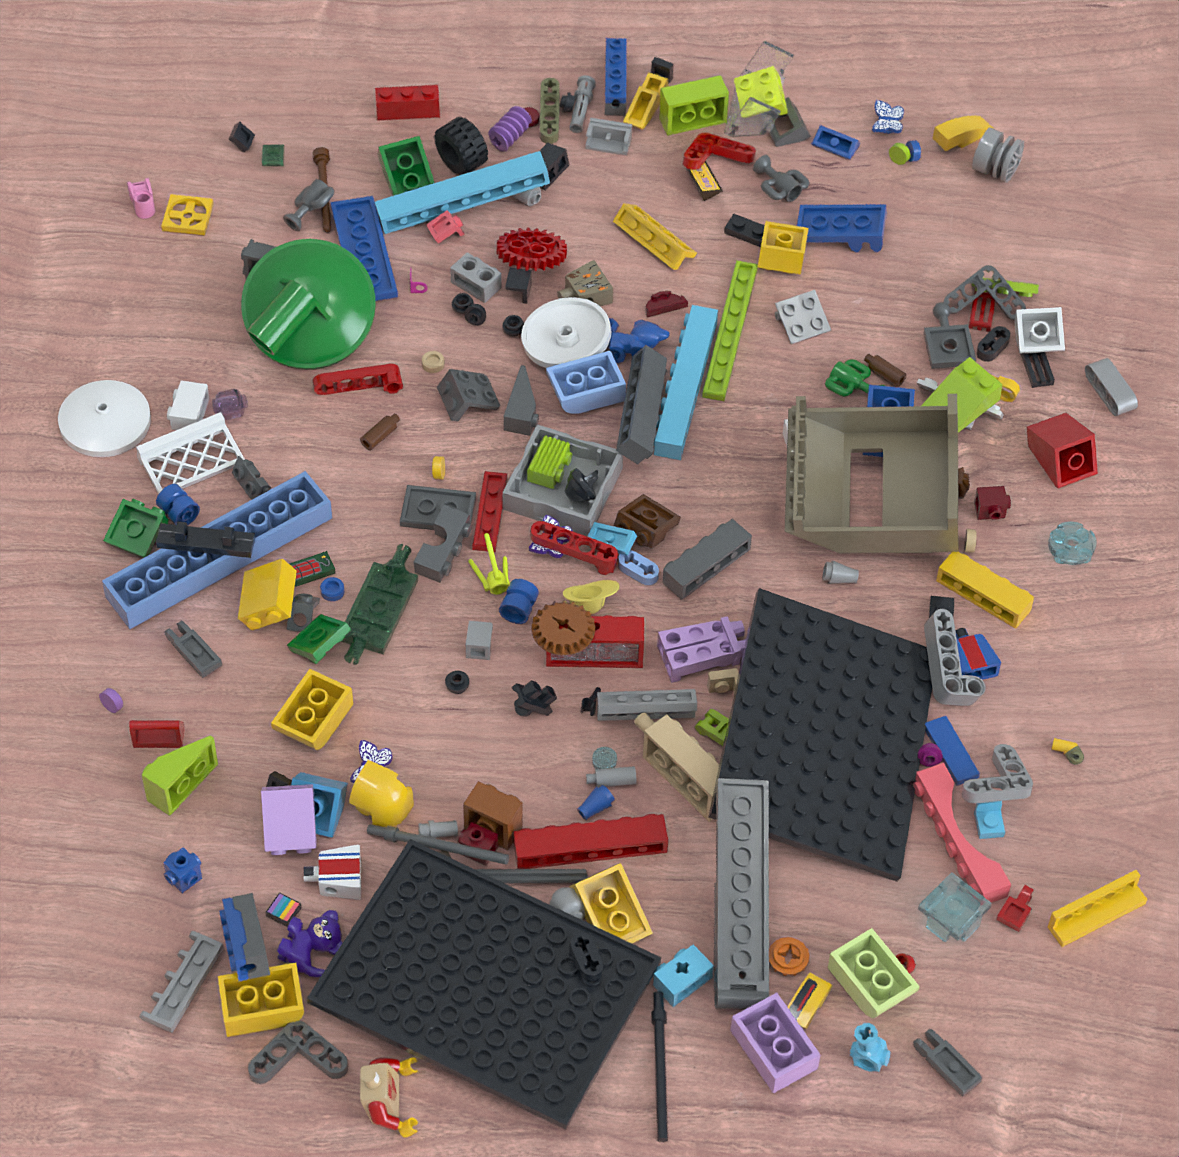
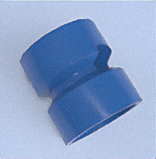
(177, 504)
(518, 601)

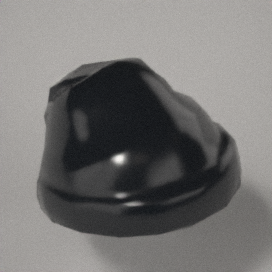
(580, 487)

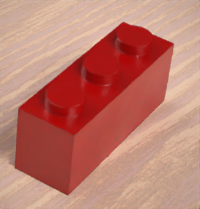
(407, 102)

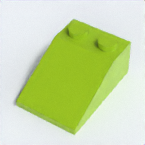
(974, 389)
(178, 774)

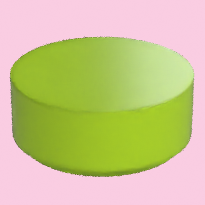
(899, 153)

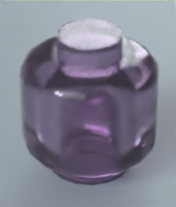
(230, 404)

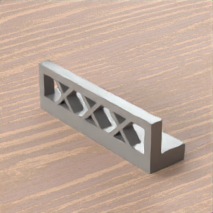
(655, 703)

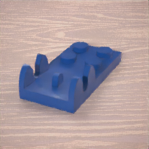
(845, 224)

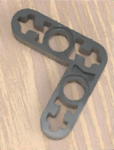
(982, 286)
(293, 1046)

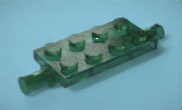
(379, 605)

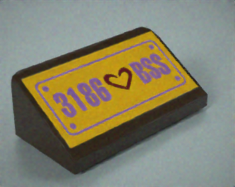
(705, 181)

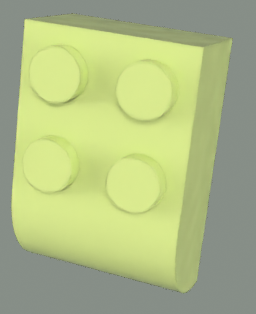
(871, 974)

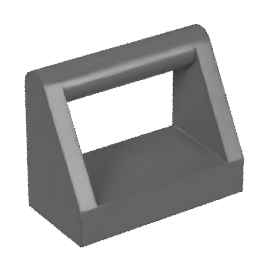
(796, 134)

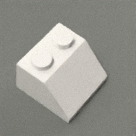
(1039, 330)

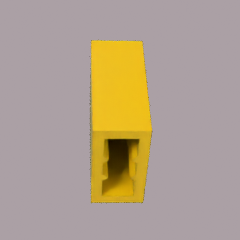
(267, 594)

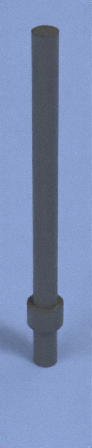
(393, 834)

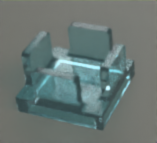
(954, 909)

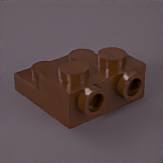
(647, 520)

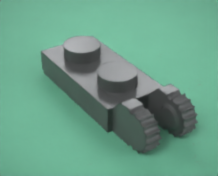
(194, 650)
(948, 1062)

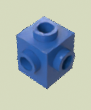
(182, 869)

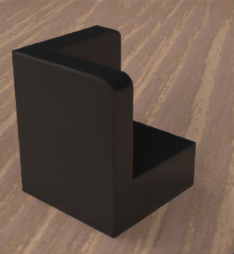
(519, 281)

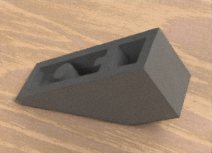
(521, 409)

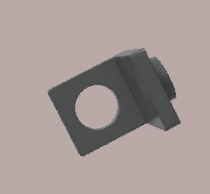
(303, 604)

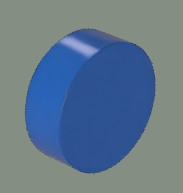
(915, 150)
(332, 589)

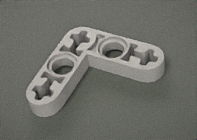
(1013, 784)

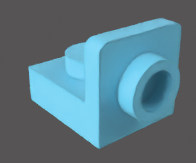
(989, 820)

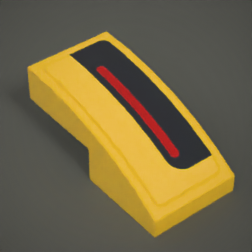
(808, 999)

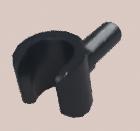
(589, 704)

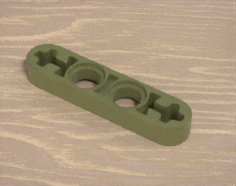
(549, 110)

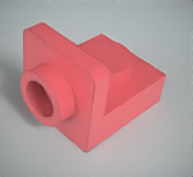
(444, 226)

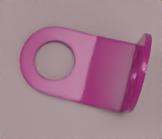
(413, 285)

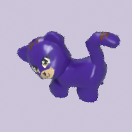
(321, 935)

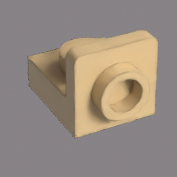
(722, 680)

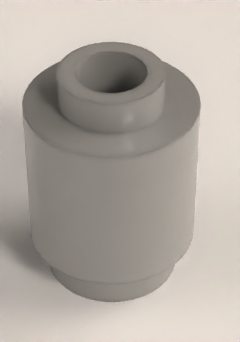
(529, 197)

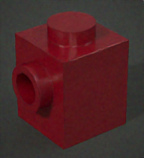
(991, 502)
(480, 838)

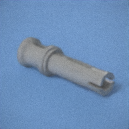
(577, 121)

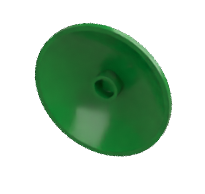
(308, 304)

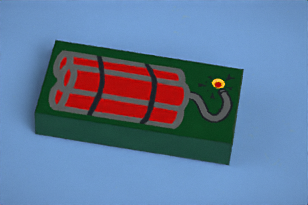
(313, 568)

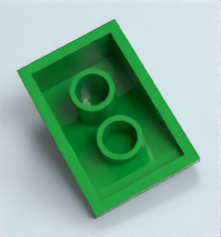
(405, 165)

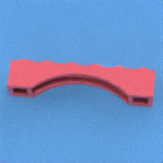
(981, 873)

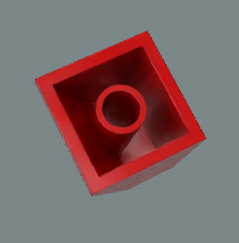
(1063, 449)

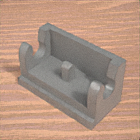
(609, 136)

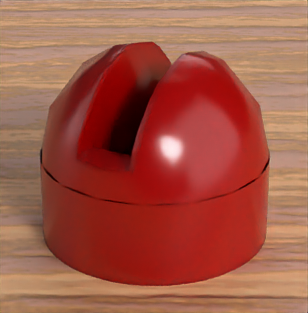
(906, 959)

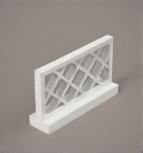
(186, 437)

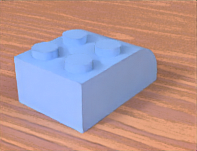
(587, 383)

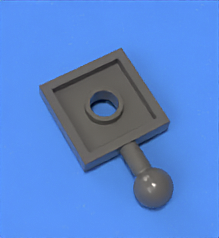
(956, 335)

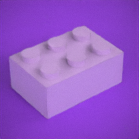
(775, 1042)

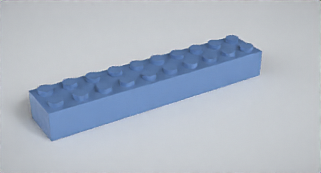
(175, 575)

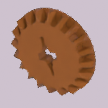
(564, 641)

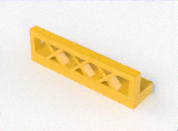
(653, 235)
(1097, 909)

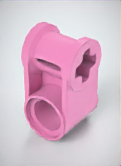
(142, 198)

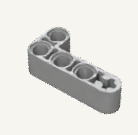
(943, 653)

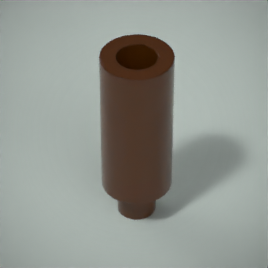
(885, 369)
(379, 431)

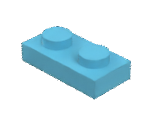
(618, 537)

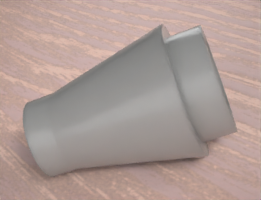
(839, 573)

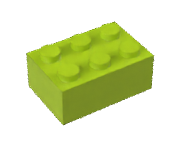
(693, 105)

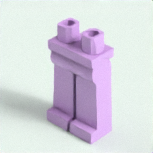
(701, 647)

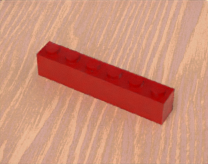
(590, 841)

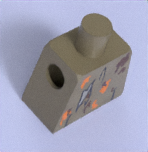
(589, 284)

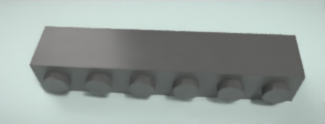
(642, 405)

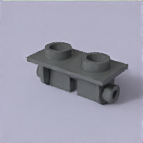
(249, 479)

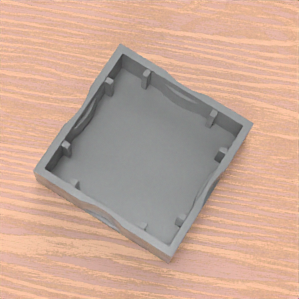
(537, 501)

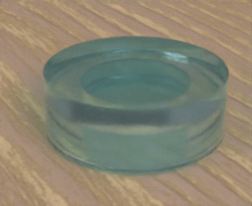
(604, 758)

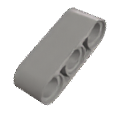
(1111, 386)

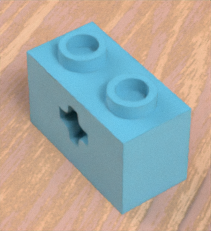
(683, 974)

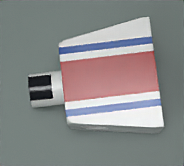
(337, 873)

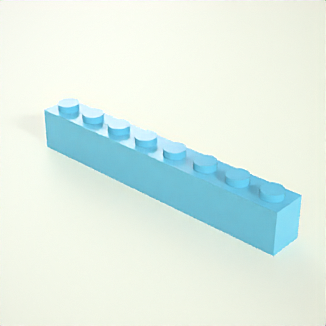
(462, 192)
(685, 382)

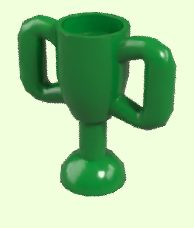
(846, 378)

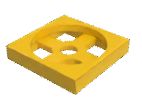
(190, 202)

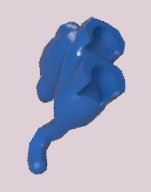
(642, 334)

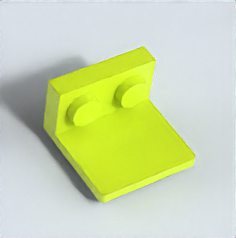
(764, 86)

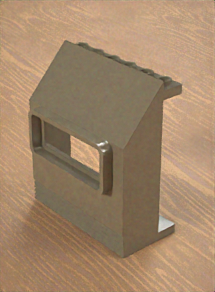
(917, 476)

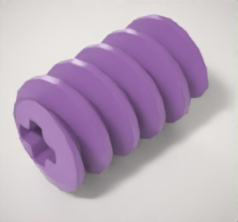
(509, 128)

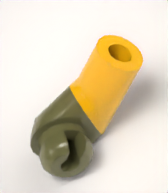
(1070, 749)

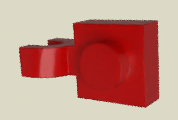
(1016, 911)

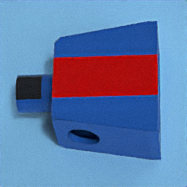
(976, 655)

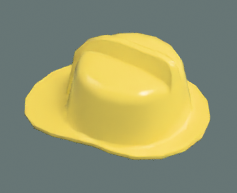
(591, 595)

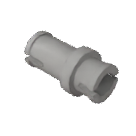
(438, 829)

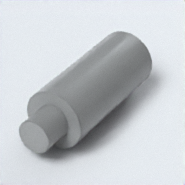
(613, 777)

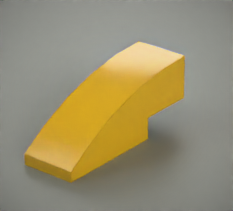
(645, 101)
(960, 131)

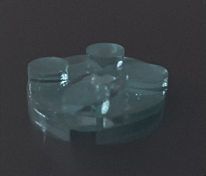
(1068, 554)

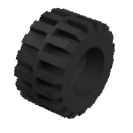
(461, 146)

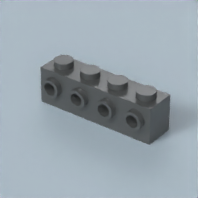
(706, 558)

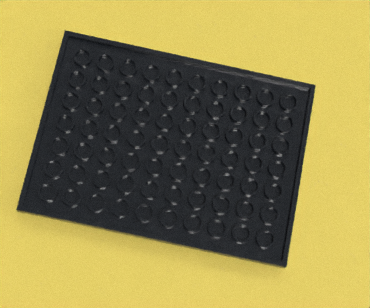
(833, 727)
(484, 983)

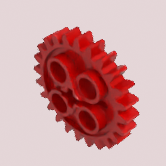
(531, 249)

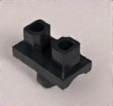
(533, 698)

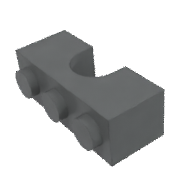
(436, 560)

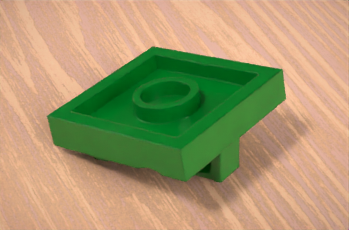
(318, 638)

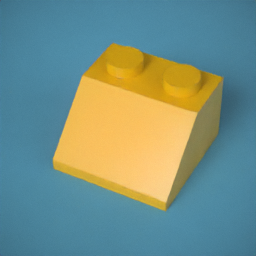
(783, 247)

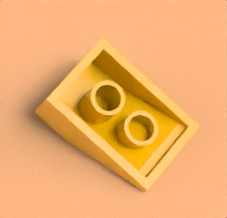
(613, 904)

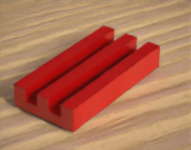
(980, 324)

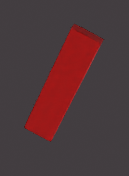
(489, 510)

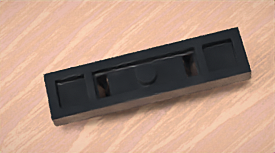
(205, 540)

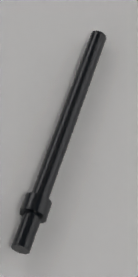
(659, 1019)

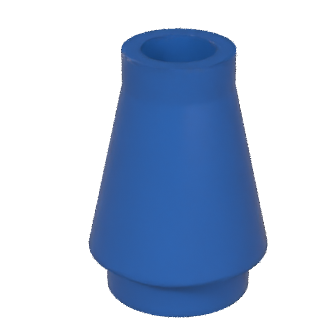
(596, 802)

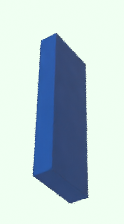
(953, 751)

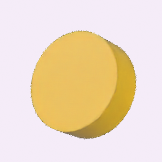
(438, 467)

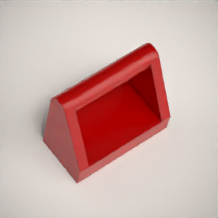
(157, 733)

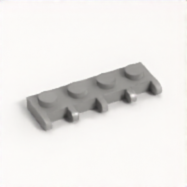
(184, 982)

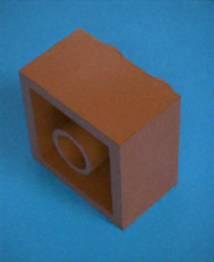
(494, 812)

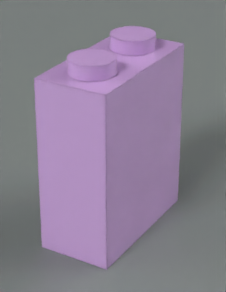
(289, 819)

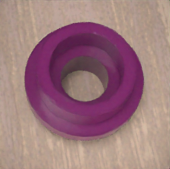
(930, 749)

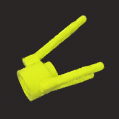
(496, 581)

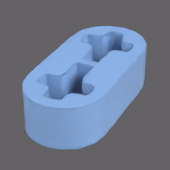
(638, 567)

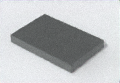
(425, 503)

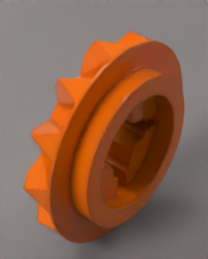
(799, 954)

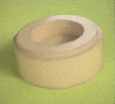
(433, 362)
(970, 540)

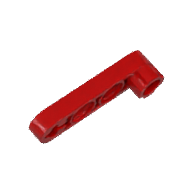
(383, 375)
(606, 555)

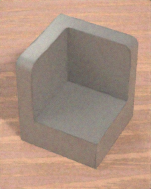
(479, 640)

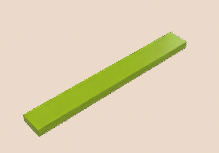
(730, 331)

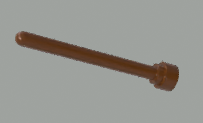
(321, 158)

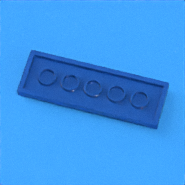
(362, 235)

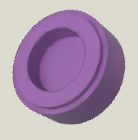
(111, 700)

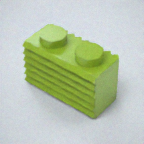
(549, 462)

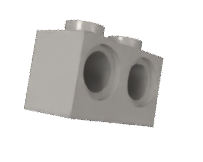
(475, 277)

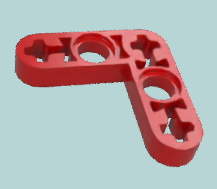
(709, 143)

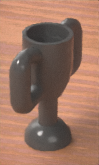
(788, 184)
(309, 199)

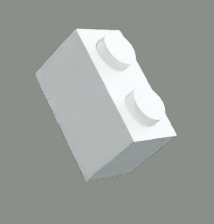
(188, 404)

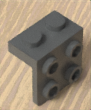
(465, 389)

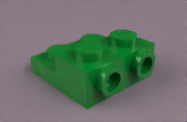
(135, 527)

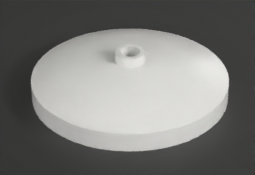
(565, 331)
(104, 418)

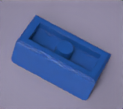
(835, 142)

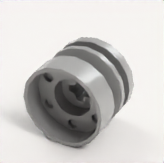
(994, 153)

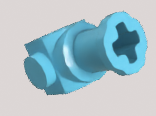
(869, 1050)

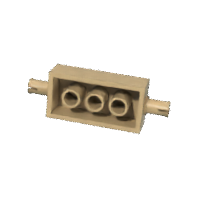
(679, 760)

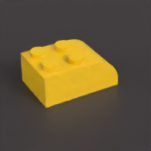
(314, 710)
(261, 1001)

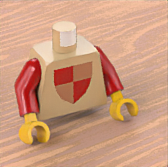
(381, 1093)

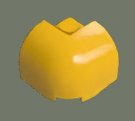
(381, 795)

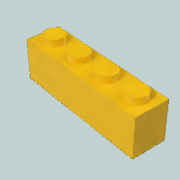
(985, 588)

